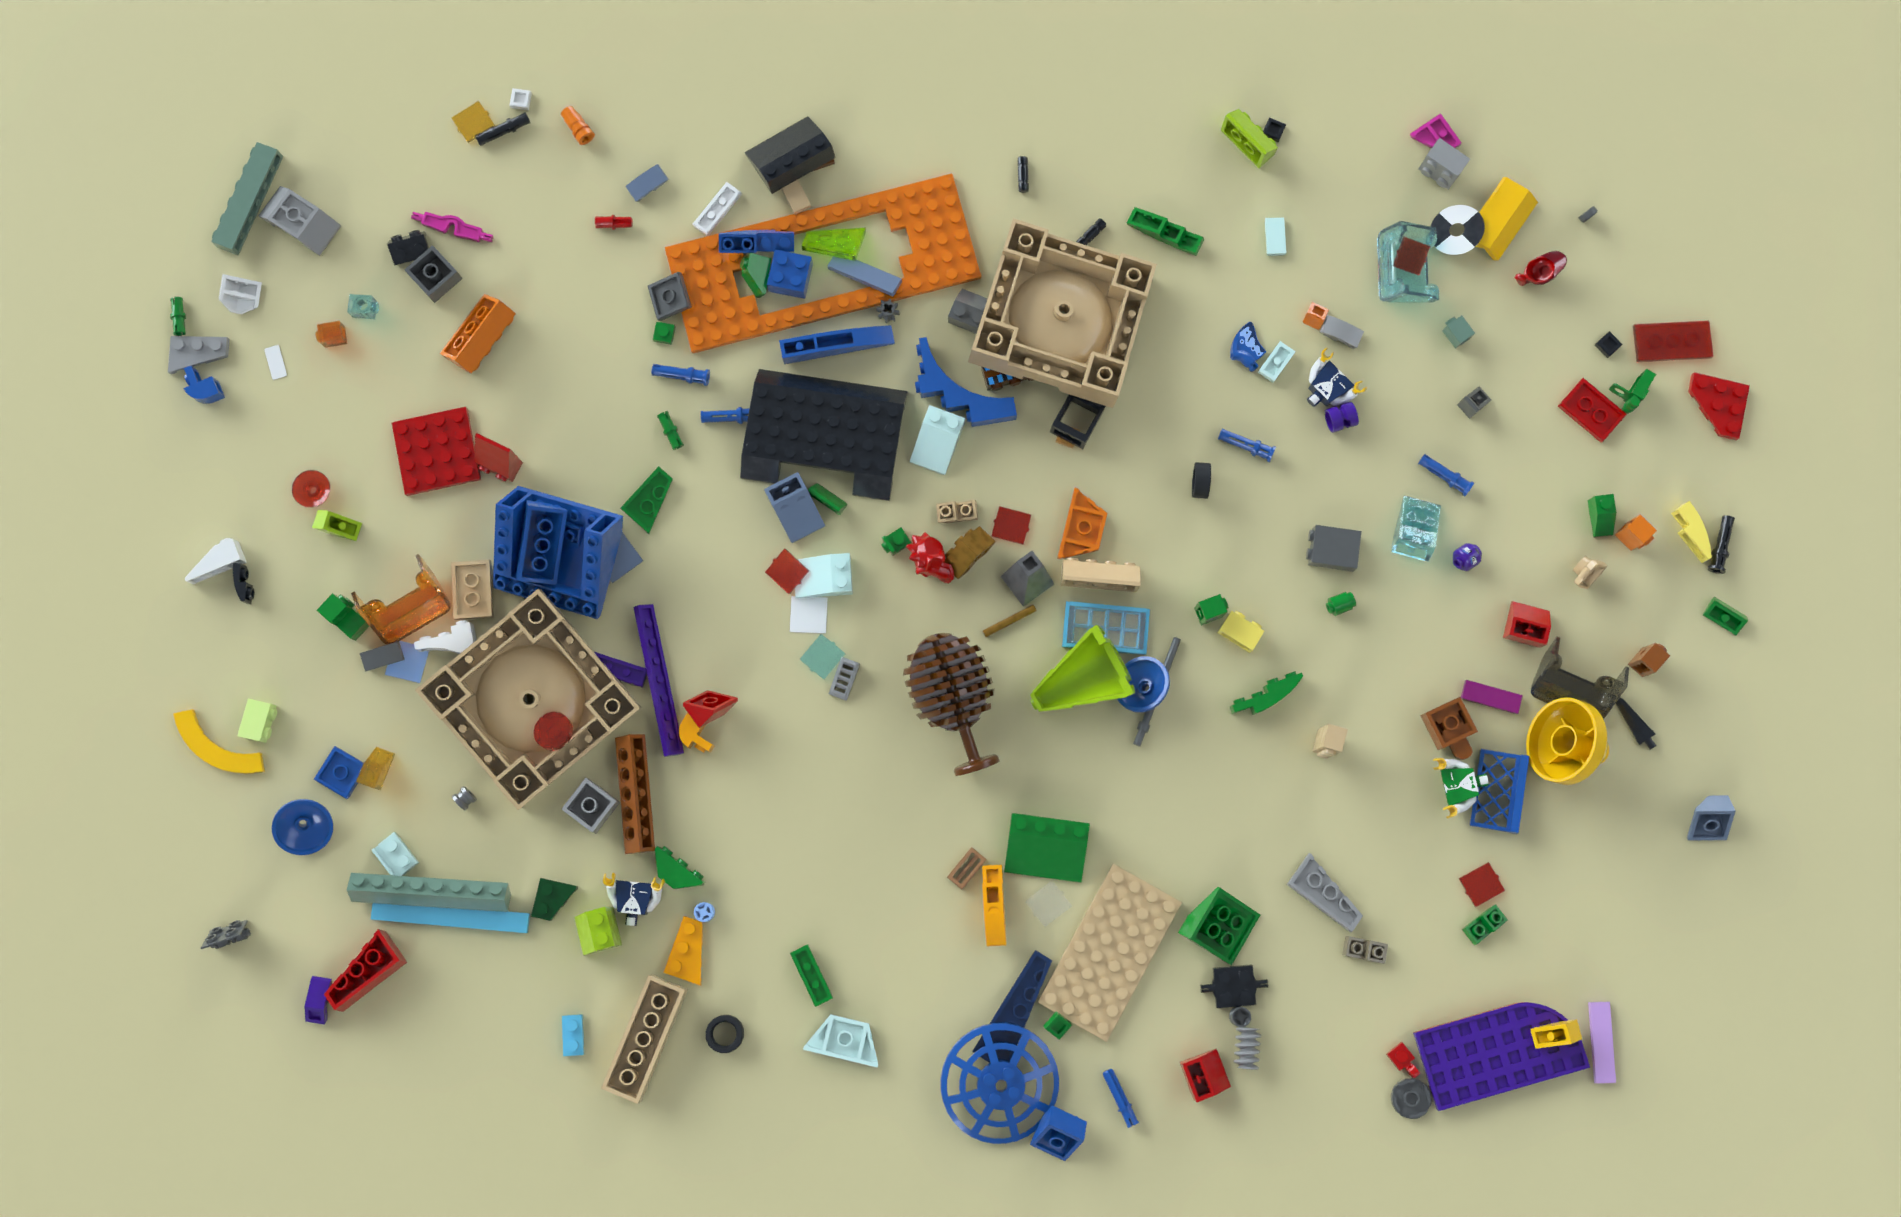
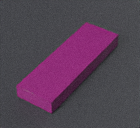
(1491, 697)

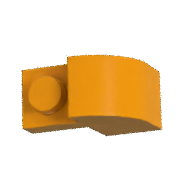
(690, 732)

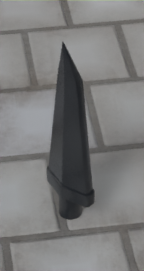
(1638, 727)

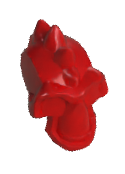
(930, 558)

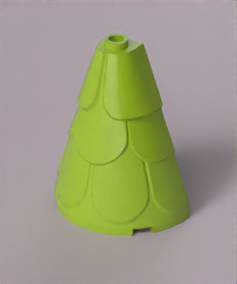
(1084, 675)

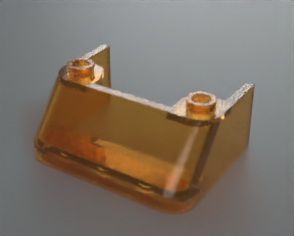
(409, 612)

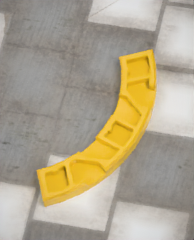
(212, 753)

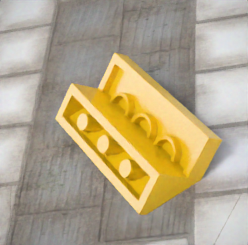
(1504, 216)

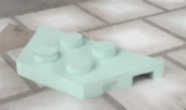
(844, 1040)

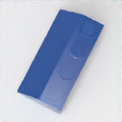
(541, 543)

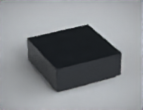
(1274, 129)
(1608, 344)

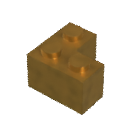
(968, 550)

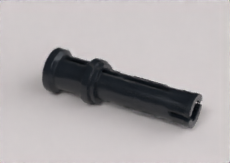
(1720, 552)

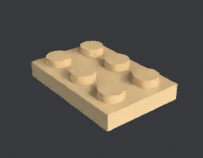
(472, 589)

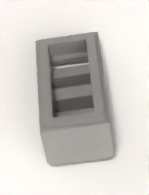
(844, 661)

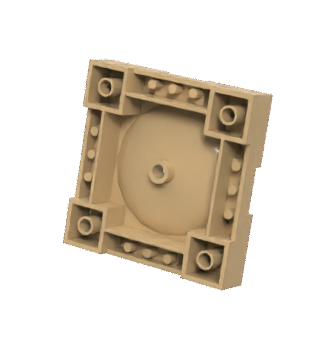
(1075, 351)
(486, 687)

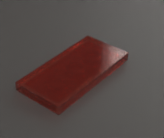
(1672, 341)

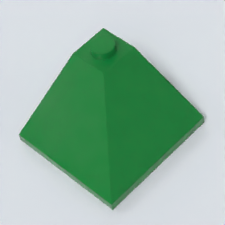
(1220, 925)

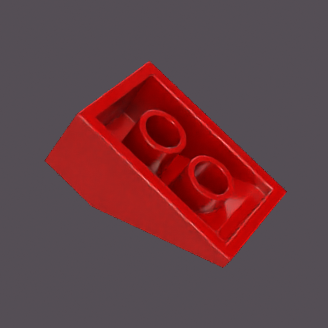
(496, 459)

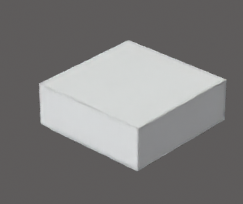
(520, 99)

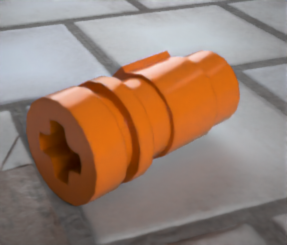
(576, 123)

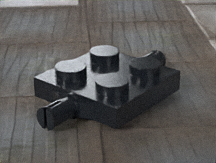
(1234, 986)

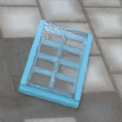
(1123, 625)

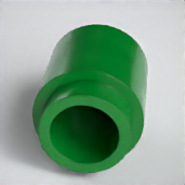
(1341, 603)

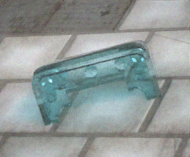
(1397, 284)

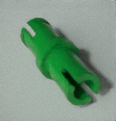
(178, 316)
(670, 430)

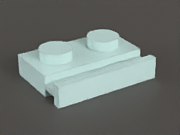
(395, 855)

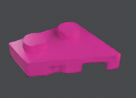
(1435, 129)

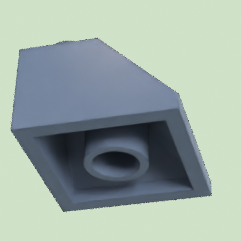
(1712, 819)

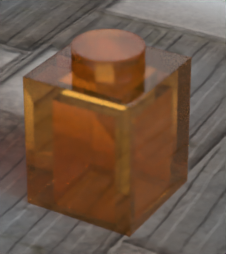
(331, 334)

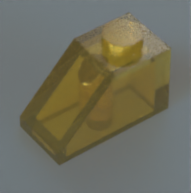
(376, 768)

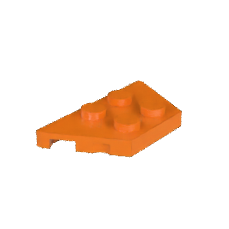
(1082, 527)

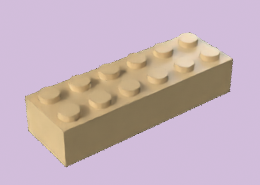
(644, 1039)

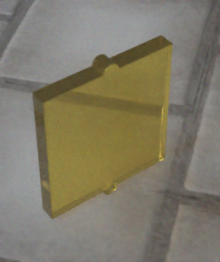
(473, 121)

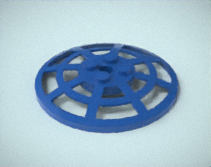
(991, 1074)

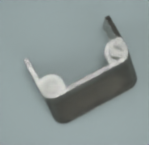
(1555, 683)

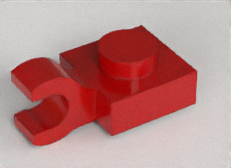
(1402, 1058)

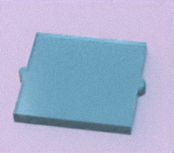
(822, 656)

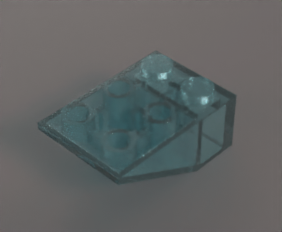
(1416, 528)

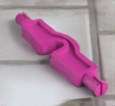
(443, 223)

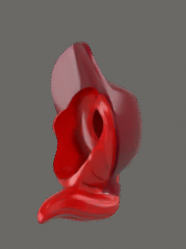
(1542, 269)

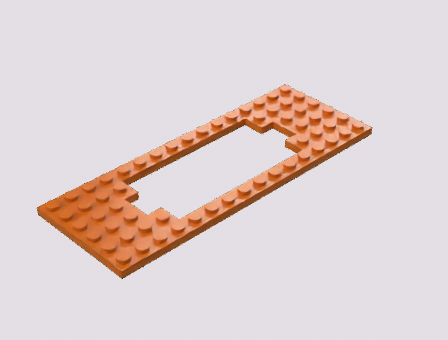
(939, 259)

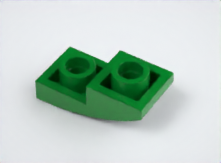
(1484, 924)

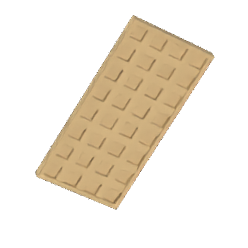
(1109, 952)

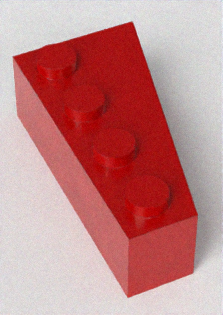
(370, 968)

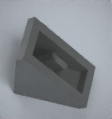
(1474, 402)

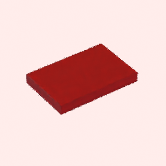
(1592, 410)

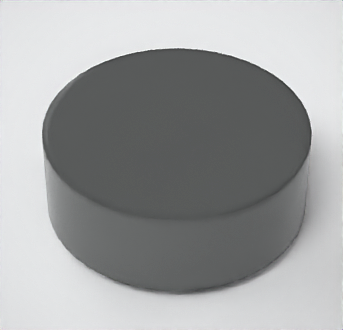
(1588, 214)

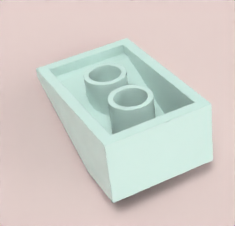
(937, 440)
(826, 576)

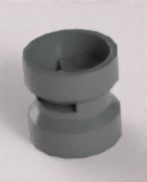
(1243, 1016)

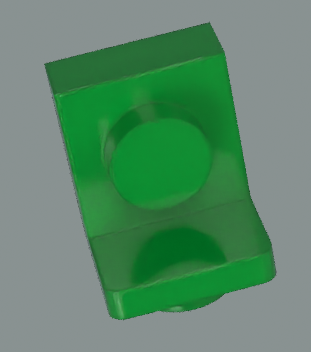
(895, 541)

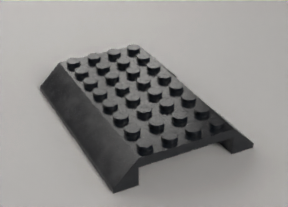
(824, 428)

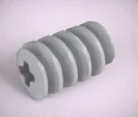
(1247, 1048)

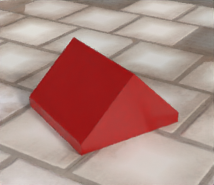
(708, 706)

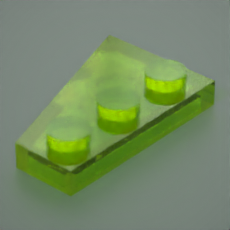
(835, 243)

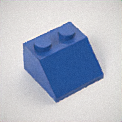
(1059, 1133)

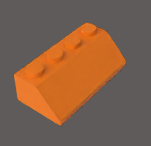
(478, 333)

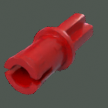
(613, 222)

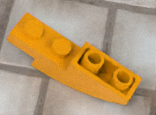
(994, 905)

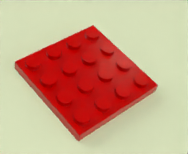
(436, 451)

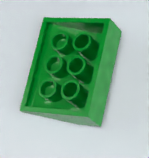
(1046, 847)

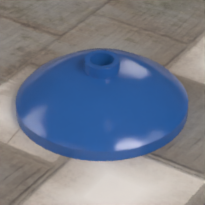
(1146, 672)
(298, 837)

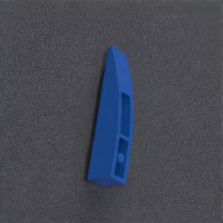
(835, 343)

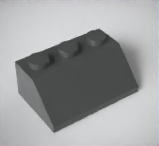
(967, 311)

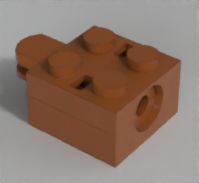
(1450, 727)

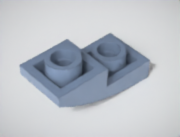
(647, 182)

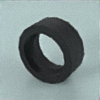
(1201, 480)
(739, 1034)

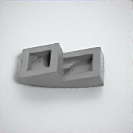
(1342, 331)

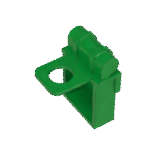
(1636, 393)

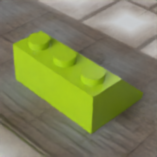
(1248, 137)

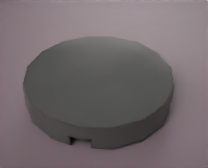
(1411, 1098)

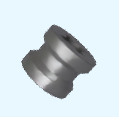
(464, 798)

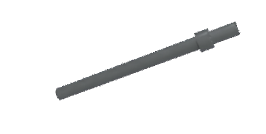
(1143, 727)

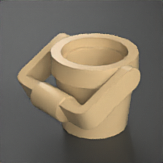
(1588, 571)

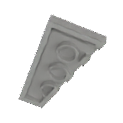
(1316, 887)

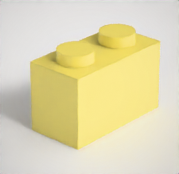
(1241, 631)

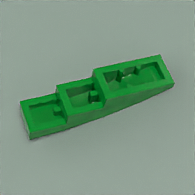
(1165, 231)

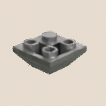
(1027, 578)

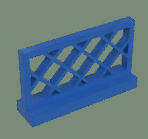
(1517, 791)

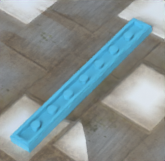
(453, 917)

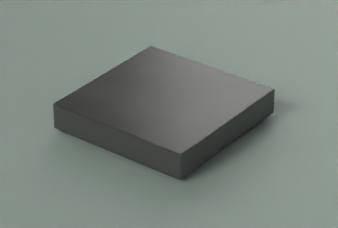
(669, 296)

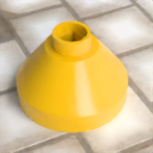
(1567, 741)

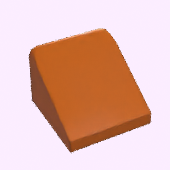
(1315, 316)

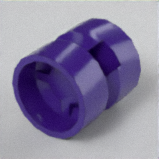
(1339, 417)

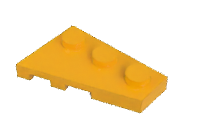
(686, 953)

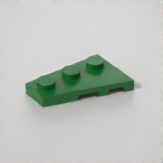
(648, 499)

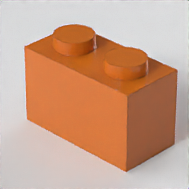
(1636, 533)

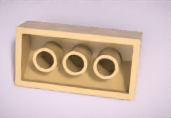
(1100, 575)

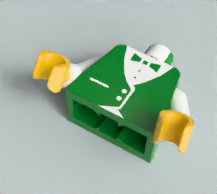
(1459, 784)

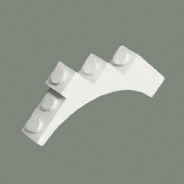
(461, 638)

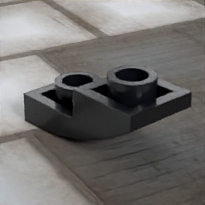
(244, 590)

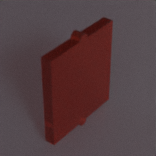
(1411, 256)
(1011, 525)
(787, 571)
(1481, 884)

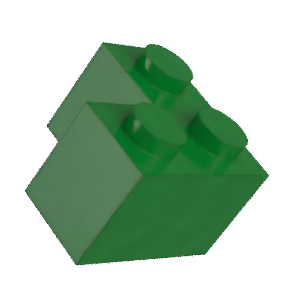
(341, 613)

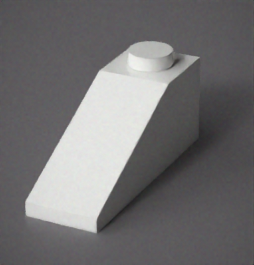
(217, 560)

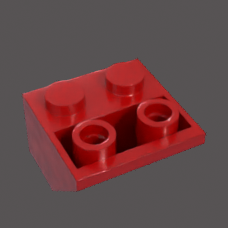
(1528, 625)
(1205, 1075)

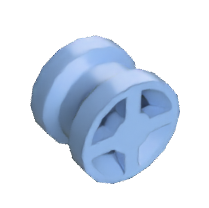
(701, 912)

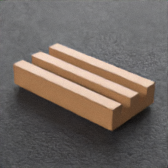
(956, 881)

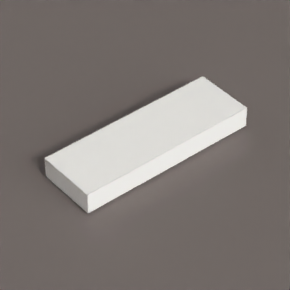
(717, 209)

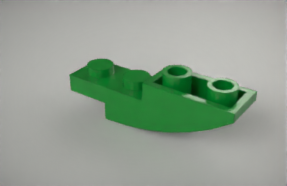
(1274, 692)

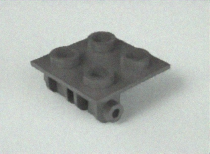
(224, 936)

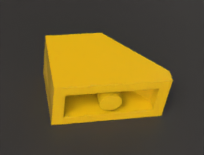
(1556, 1034)

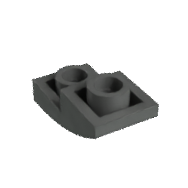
(382, 656)

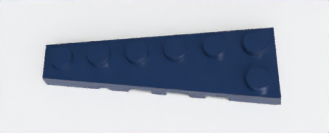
(1018, 1004)

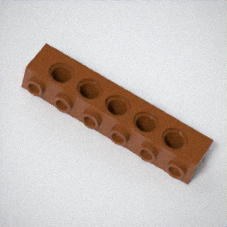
(635, 794)

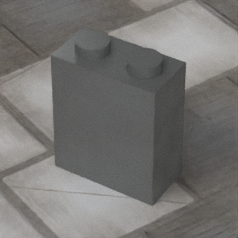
(1334, 548)

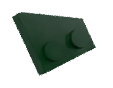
(551, 898)

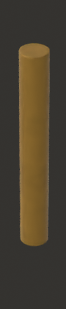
(1010, 620)

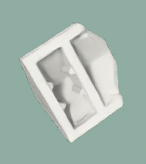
(239, 294)

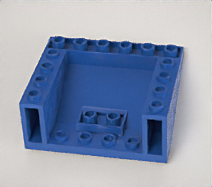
(586, 553)

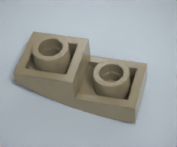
(1365, 949)

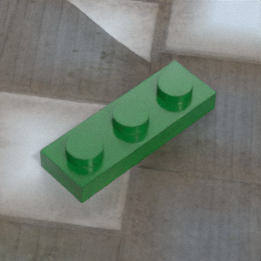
(811, 975)

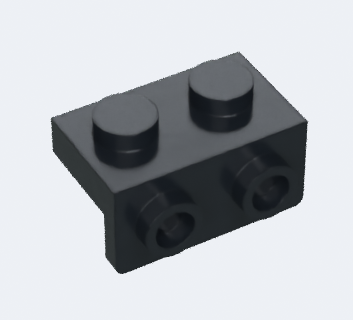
(408, 247)

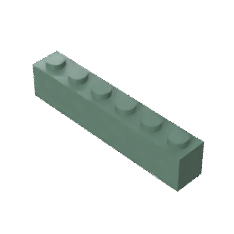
(247, 198)

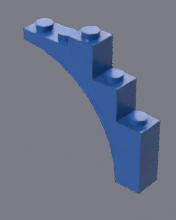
(935, 382)

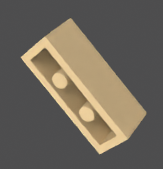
(1329, 741)

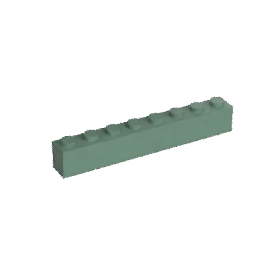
(429, 892)

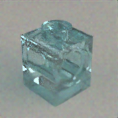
(356, 302)

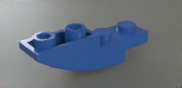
(756, 240)

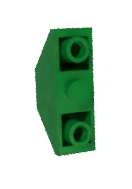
(676, 871)

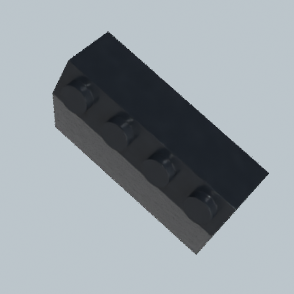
(790, 154)

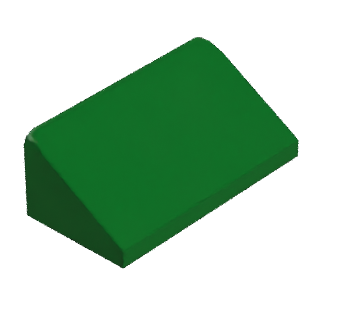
(827, 498)
(1725, 616)

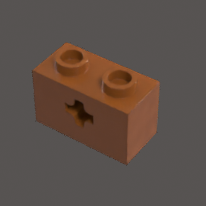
(1649, 659)

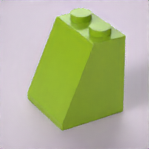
(598, 930)

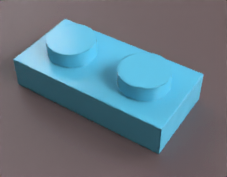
(573, 1035)

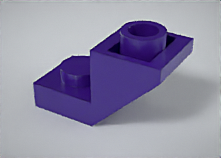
(316, 1002)

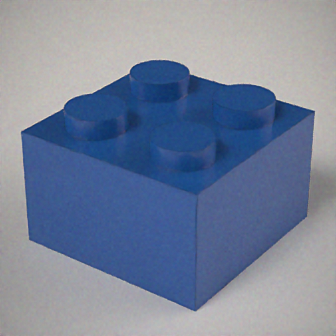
(790, 274)

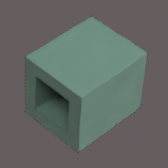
(1458, 331)

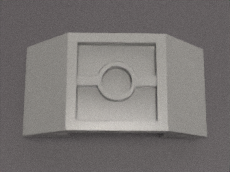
(300, 219)

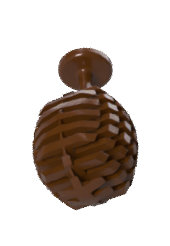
(951, 690)

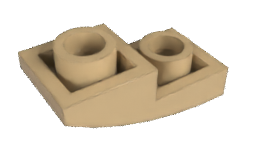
(796, 197)
(957, 511)

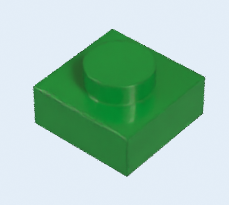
(664, 333)
(1057, 1025)

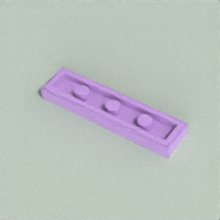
(1602, 1042)

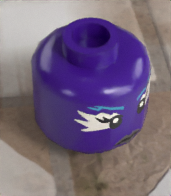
(1467, 557)

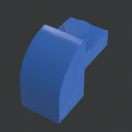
(203, 391)

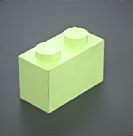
(257, 720)

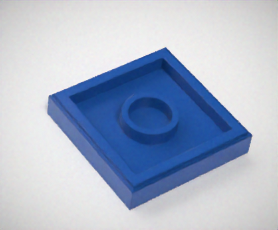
(340, 772)

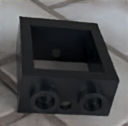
(1070, 434)

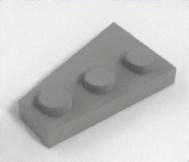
(195, 351)

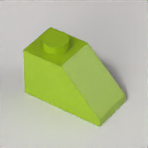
(336, 525)

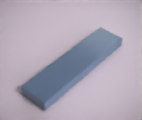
(866, 275)

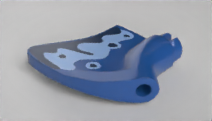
(1247, 347)

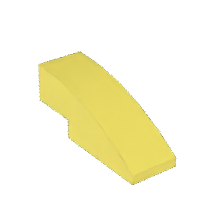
(1693, 531)

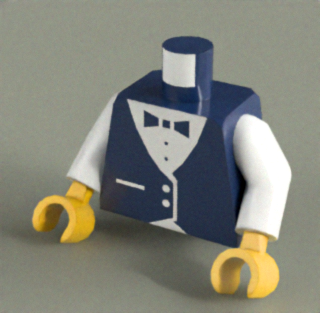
(1330, 384)
(633, 897)

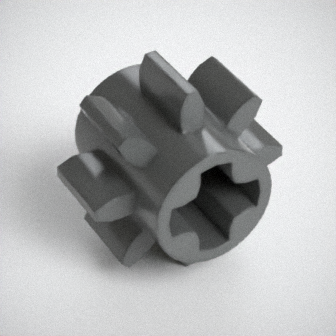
(886, 315)

